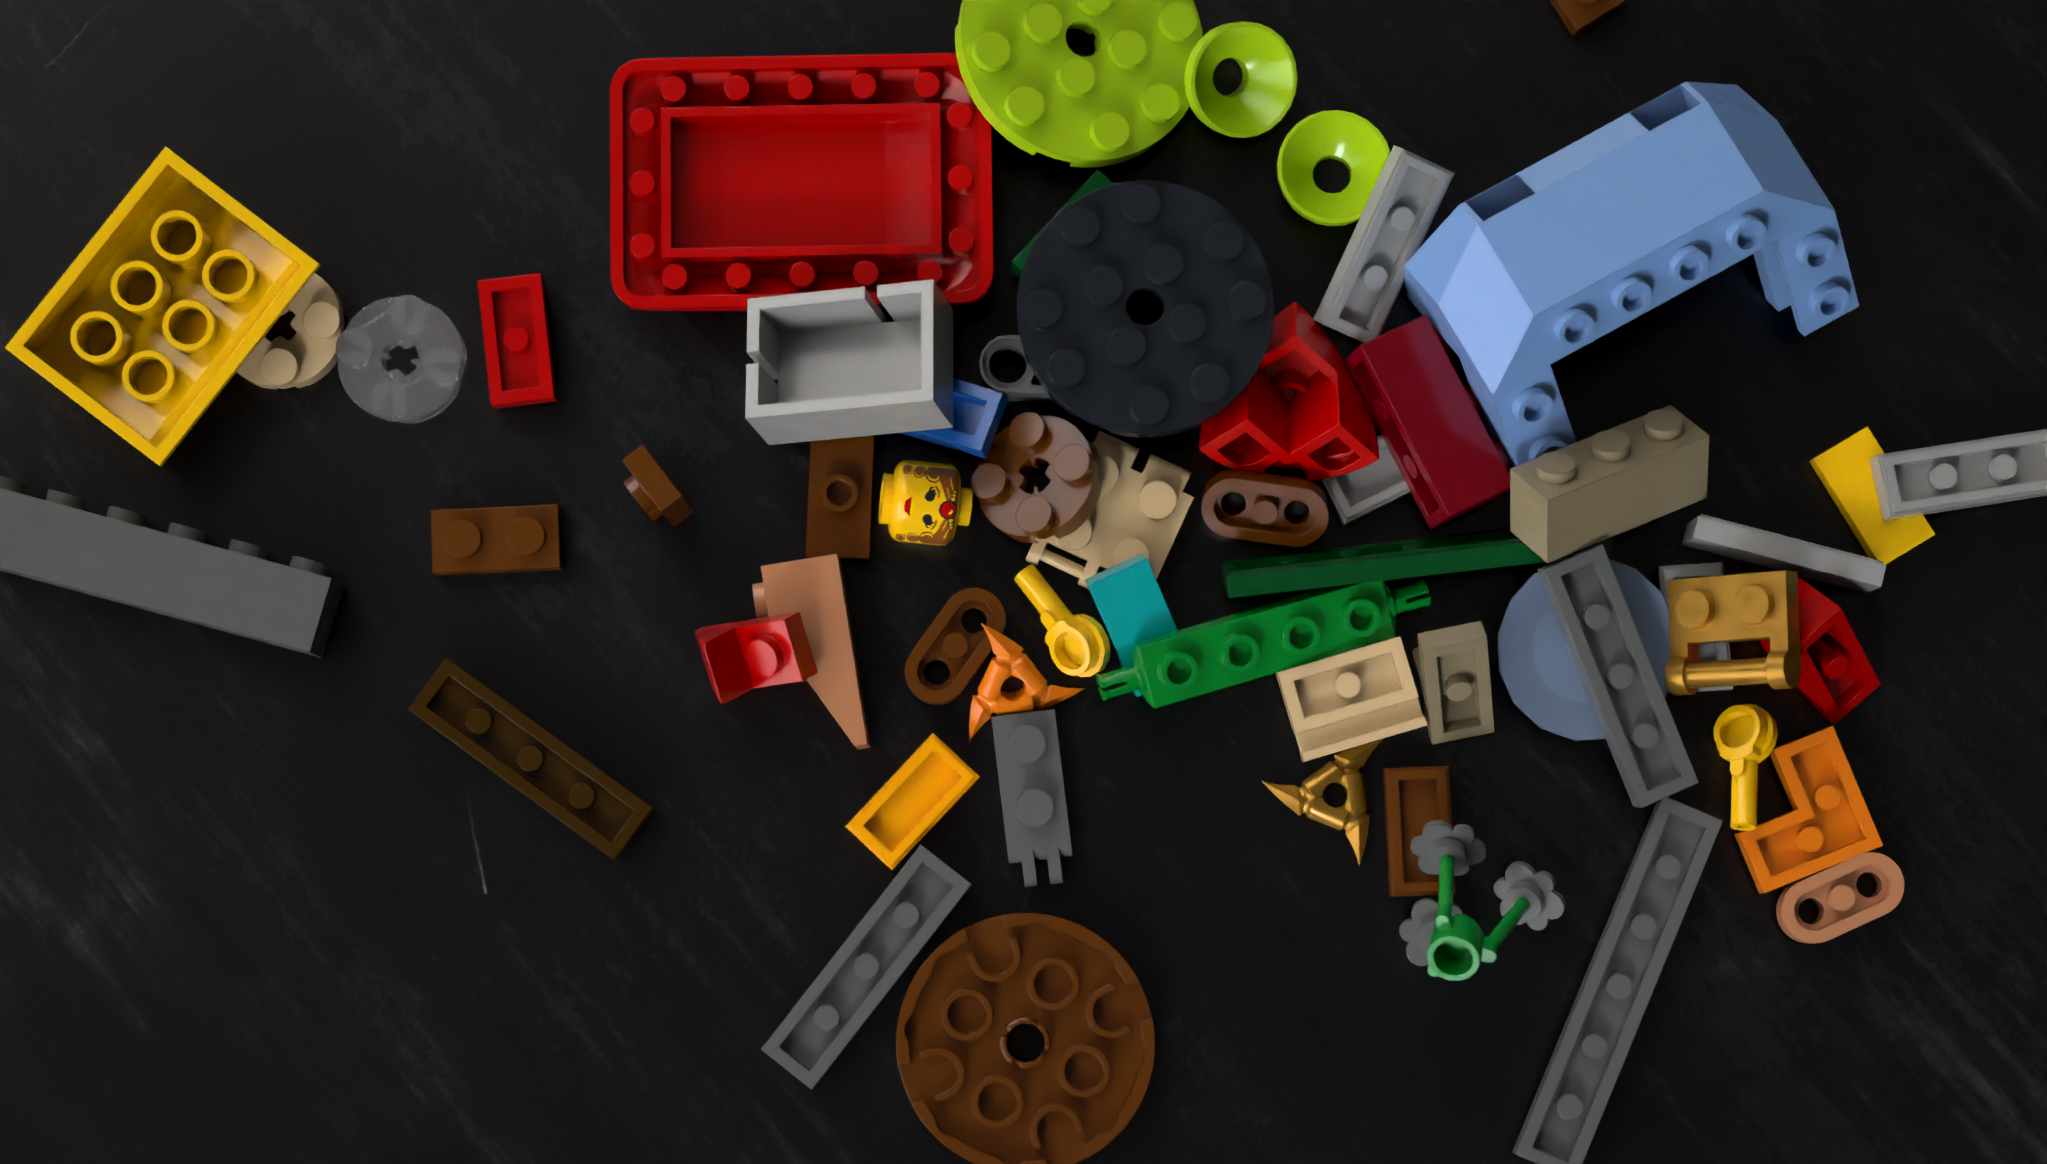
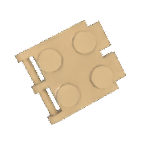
(1131, 517)

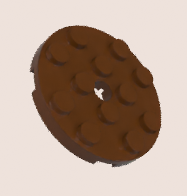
(1039, 975)

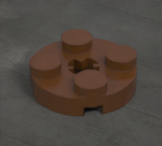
(1014, 454)

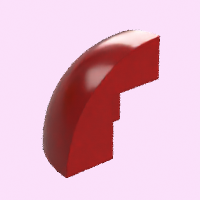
(1296, 409)

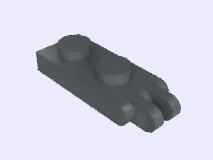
(1032, 792)

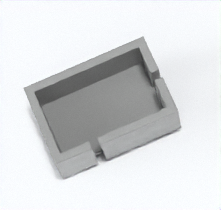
(846, 366)

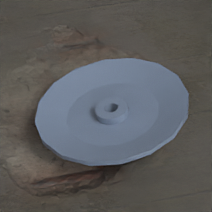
(1540, 664)

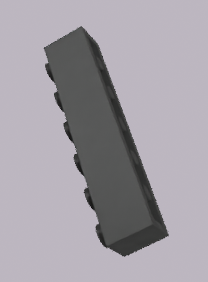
(167, 571)

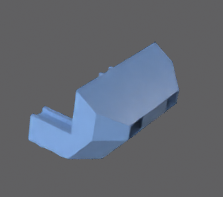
(1615, 234)

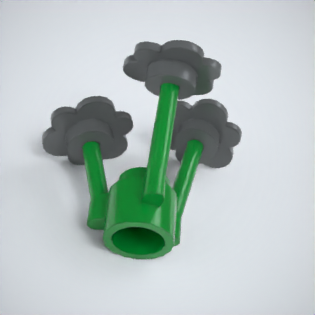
(1440, 931)

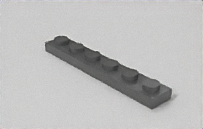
(1618, 984)

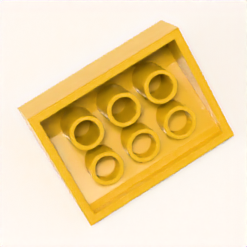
(162, 306)

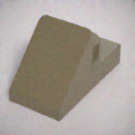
(1454, 682)

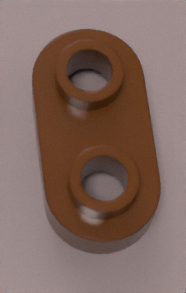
(1263, 512)
(953, 645)

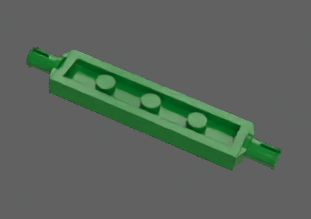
(1262, 641)

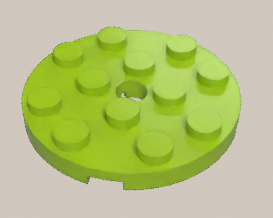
(1070, 104)

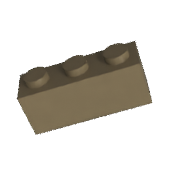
(1608, 483)

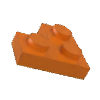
(1826, 819)

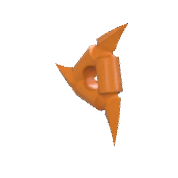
(1007, 663)

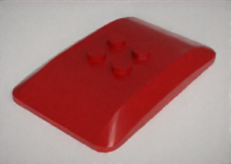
(796, 179)

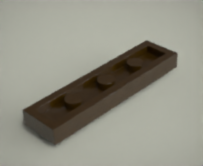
(531, 759)

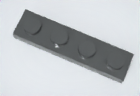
(1617, 675)
(866, 967)

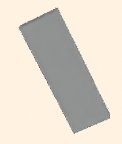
(1382, 244)
(1961, 474)
(1784, 553)

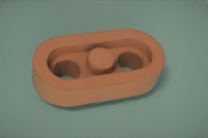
(1838, 899)

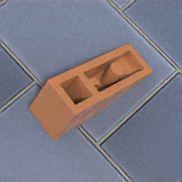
(819, 594)

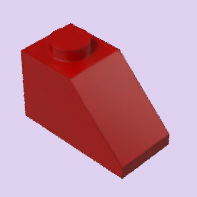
(1832, 660)

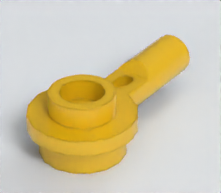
(1074, 641)
(1745, 738)

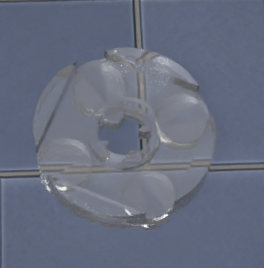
(406, 323)

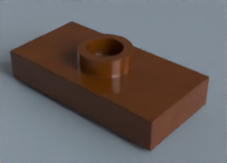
(840, 498)

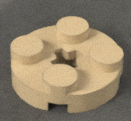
(310, 351)

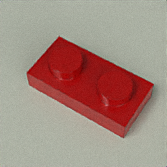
(517, 340)

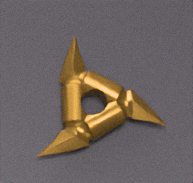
(1310, 800)

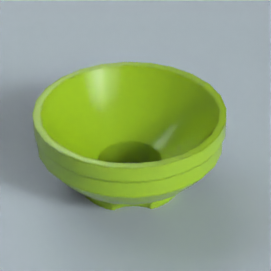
(1266, 82)
(1338, 137)

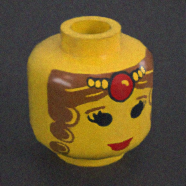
(924, 502)

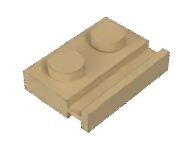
(1351, 699)

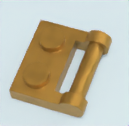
(1733, 611)

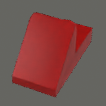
(755, 654)

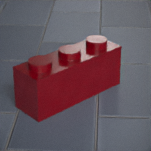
(1429, 421)

